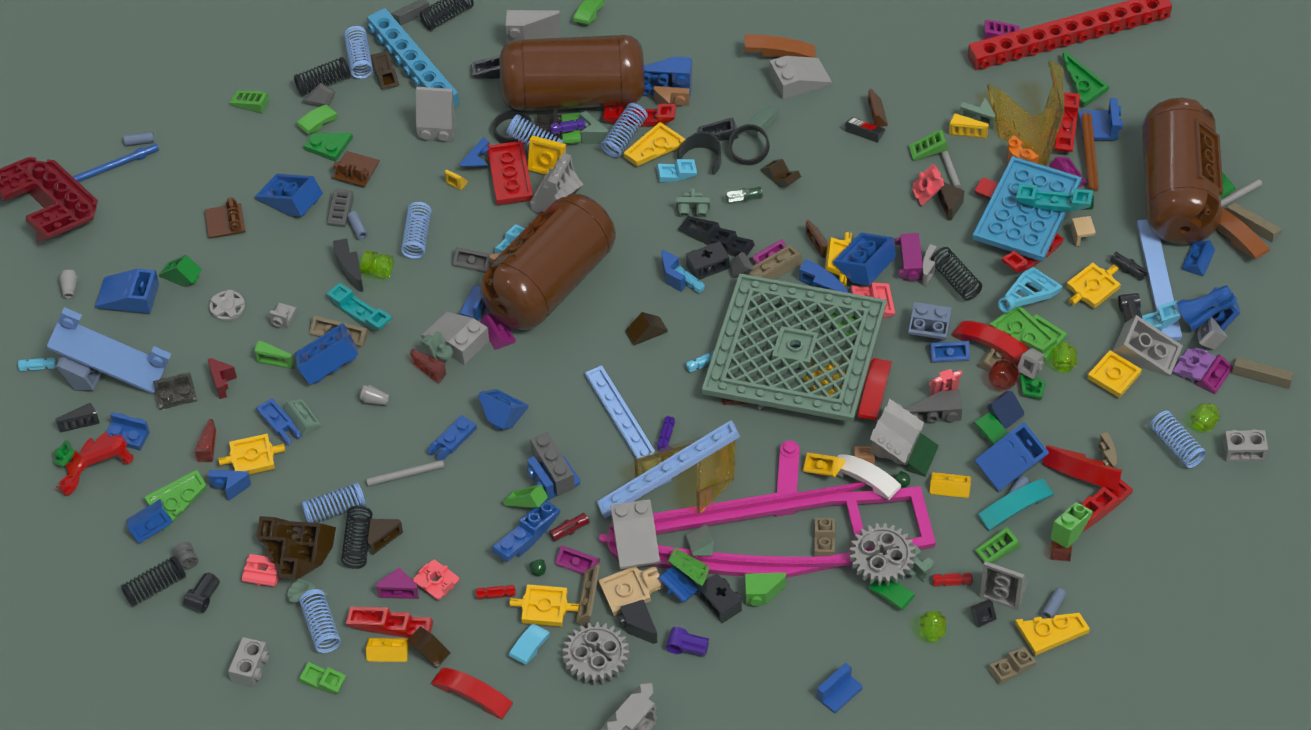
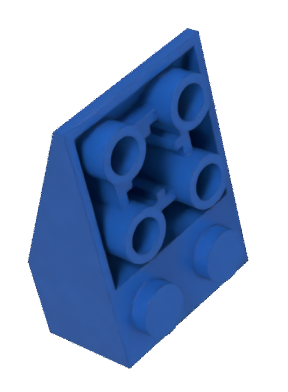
(668, 73)
(129, 291)
(1011, 457)

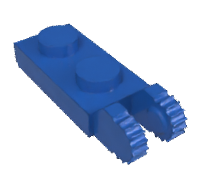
(278, 420)
(452, 437)

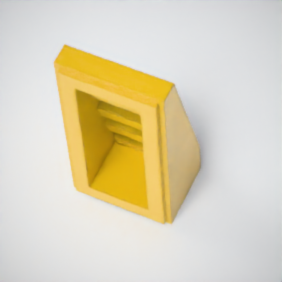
(967, 127)

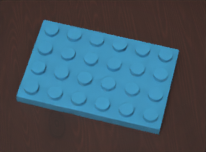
(1020, 226)

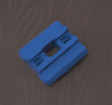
(679, 583)

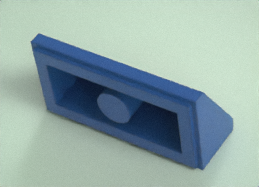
(1199, 258)
(949, 351)

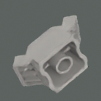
(557, 183)
(896, 433)
(635, 712)

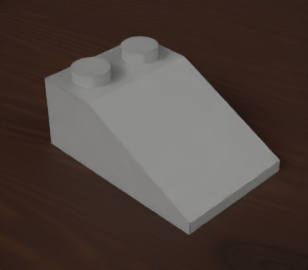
(532, 24)
(798, 75)
(435, 114)
(462, 334)
(1147, 347)
(635, 534)
(1003, 585)

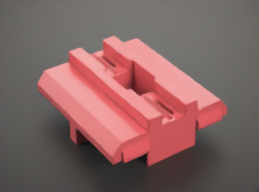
(927, 184)
(946, 382)
(253, 574)
(445, 577)

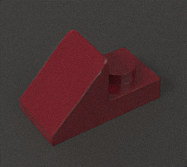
(221, 374)

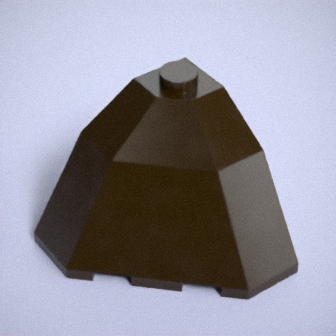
(295, 546)

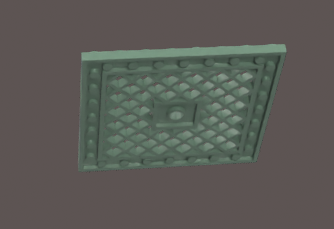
(839, 405)

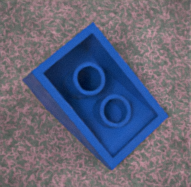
(290, 193)

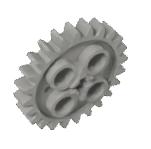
(882, 554)
(596, 653)

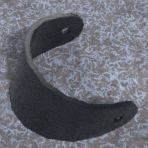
(702, 140)

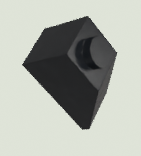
(638, 621)

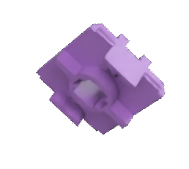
(1194, 364)

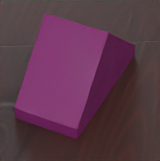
(397, 585)

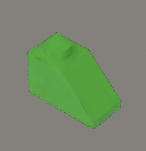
(763, 587)

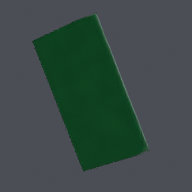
(922, 456)

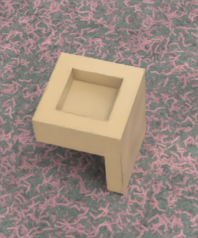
(1082, 228)

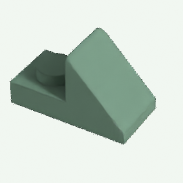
(983, 113)
(594, 131)

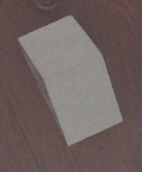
(1211, 334)

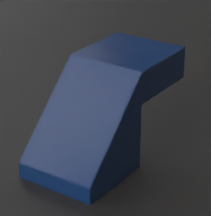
(672, 277)

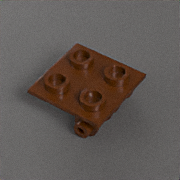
(355, 168)
(225, 219)

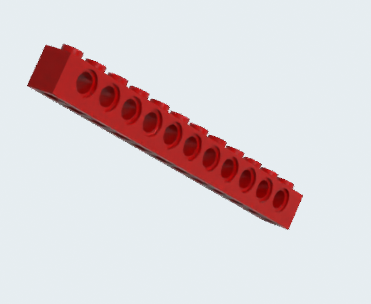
(1066, 31)

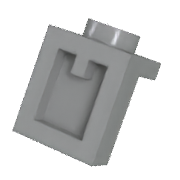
(282, 315)

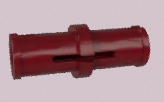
(580, 521)

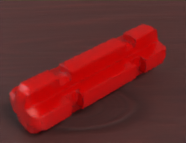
(952, 579)
(494, 592)

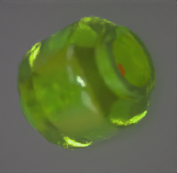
(1064, 357)
(1205, 417)
(933, 626)

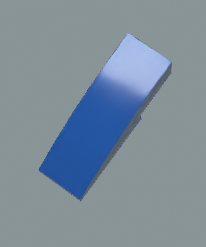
(817, 276)

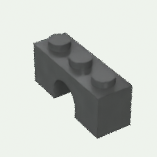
(557, 469)

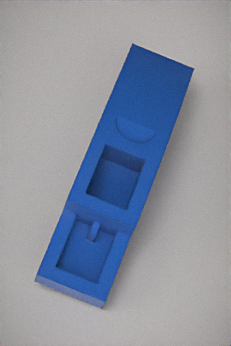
(528, 532)

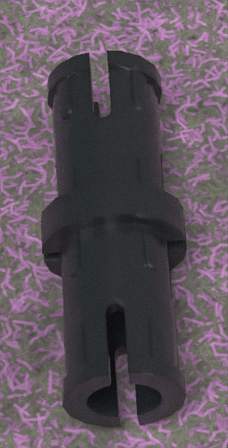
(1129, 265)

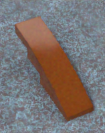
(778, 46)
(1241, 235)

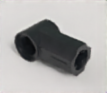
(1130, 305)
(199, 597)

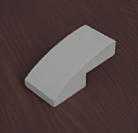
(928, 265)

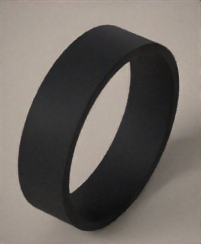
(510, 115)
(744, 128)

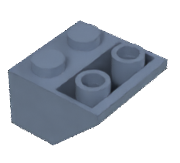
(930, 320)
(77, 374)

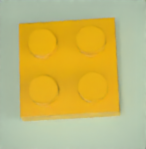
(544, 154)
(1114, 374)

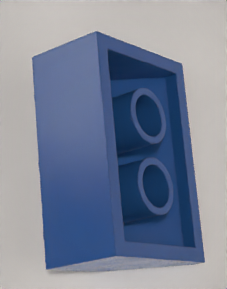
(866, 257)
(326, 354)

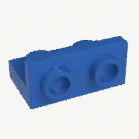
(131, 429)

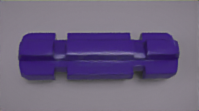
(567, 126)
(666, 432)

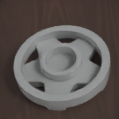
(227, 305)

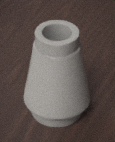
(68, 282)
(374, 396)

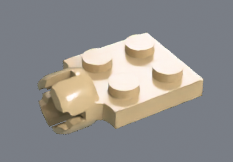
(630, 587)

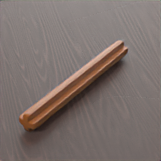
(1090, 155)

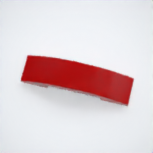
(664, 114)
(1066, 132)
(1020, 263)
(992, 337)
(473, 690)

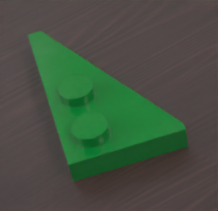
(1084, 81)

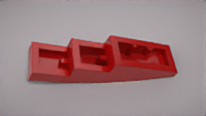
(874, 389)
(1083, 468)
(1105, 501)
(384, 622)

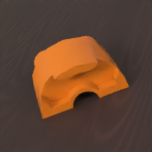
(1016, 150)

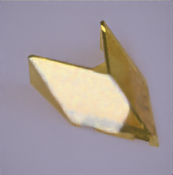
(1034, 131)
(713, 472)

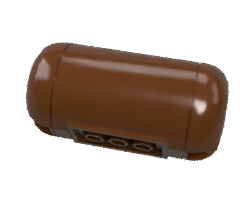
(571, 72)
(1182, 171)
(547, 261)

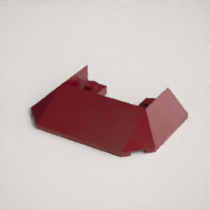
(61, 196)

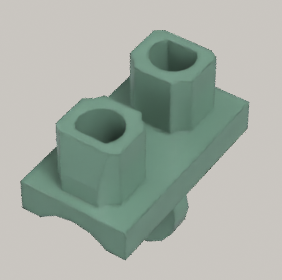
(693, 200)
(437, 347)
(920, 568)

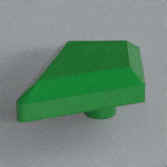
(1032, 387)
(63, 454)

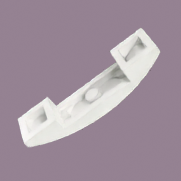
(866, 472)

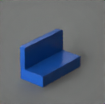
(474, 304)
(148, 521)
(838, 689)

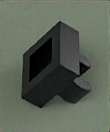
(983, 612)

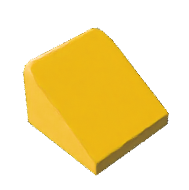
(455, 180)

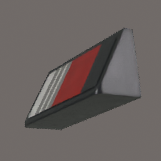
(864, 129)

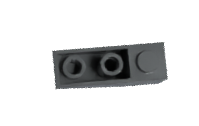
(939, 407)

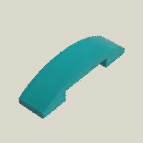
(1054, 201)
(357, 309)
(1014, 503)

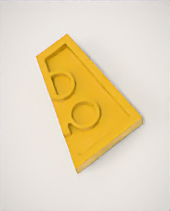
(653, 145)
(1051, 632)

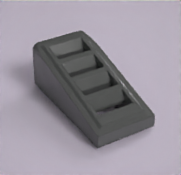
(340, 196)

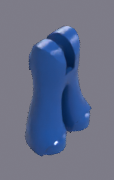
(1201, 309)

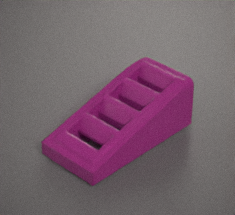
(993, 28)

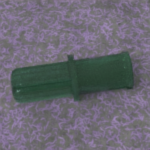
(744, 194)

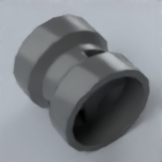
(185, 555)

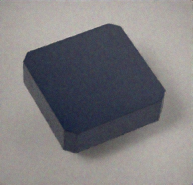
(1006, 409)

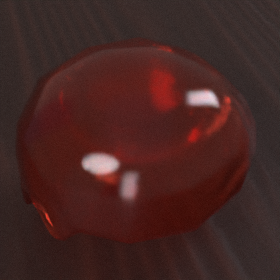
(1003, 374)

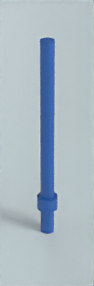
(140, 153)

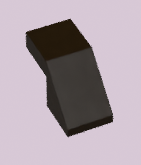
(384, 70)
(779, 173)

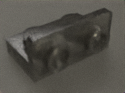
(544, 122)
(175, 391)

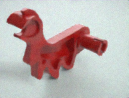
(91, 453)

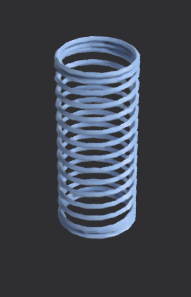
(352, 65)
(634, 116)
(514, 123)
(406, 231)
(1166, 423)
(358, 492)
(322, 636)

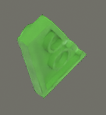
(1025, 329)
(179, 494)

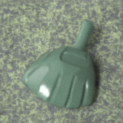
(298, 588)

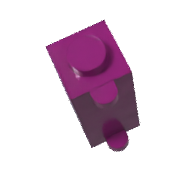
(910, 256)

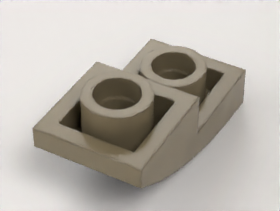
(1108, 450)
(824, 537)
(1012, 666)

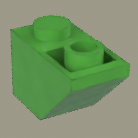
(1070, 525)

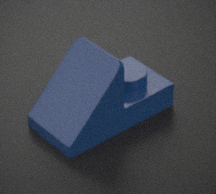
(473, 160)
(233, 481)

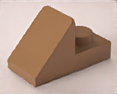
(672, 95)

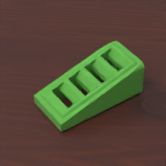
(258, 102)
(936, 138)
(272, 355)
(527, 497)
(1000, 537)

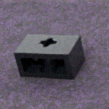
(707, 260)
(720, 598)

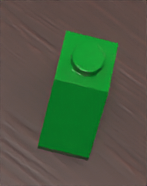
(181, 271)

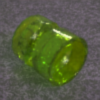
(375, 263)

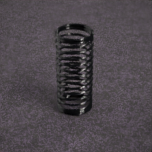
(441, 12)
(303, 90)
(944, 260)
(356, 553)
(177, 568)

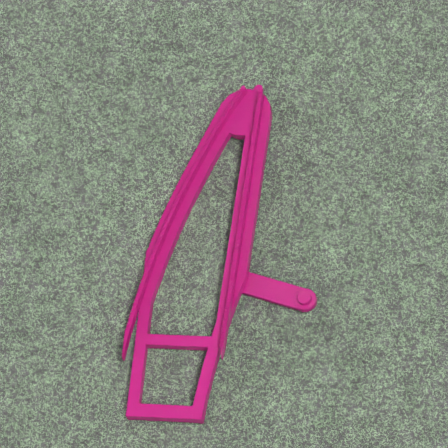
(782, 503)

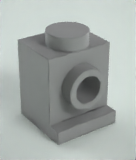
(1031, 363)

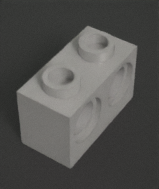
(1249, 446)
(245, 661)

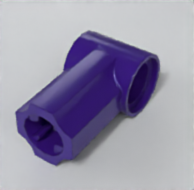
(681, 641)

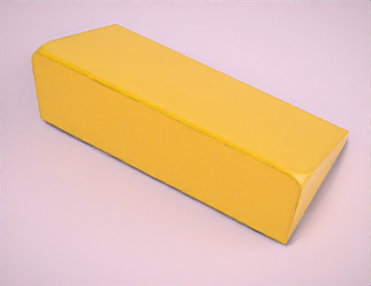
(823, 464)
(950, 485)
(387, 649)

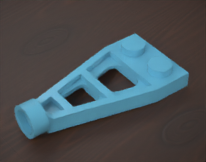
(1034, 278)

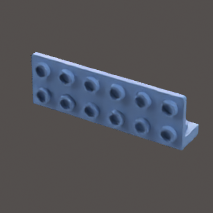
(106, 353)

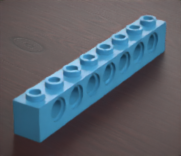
(407, 53)

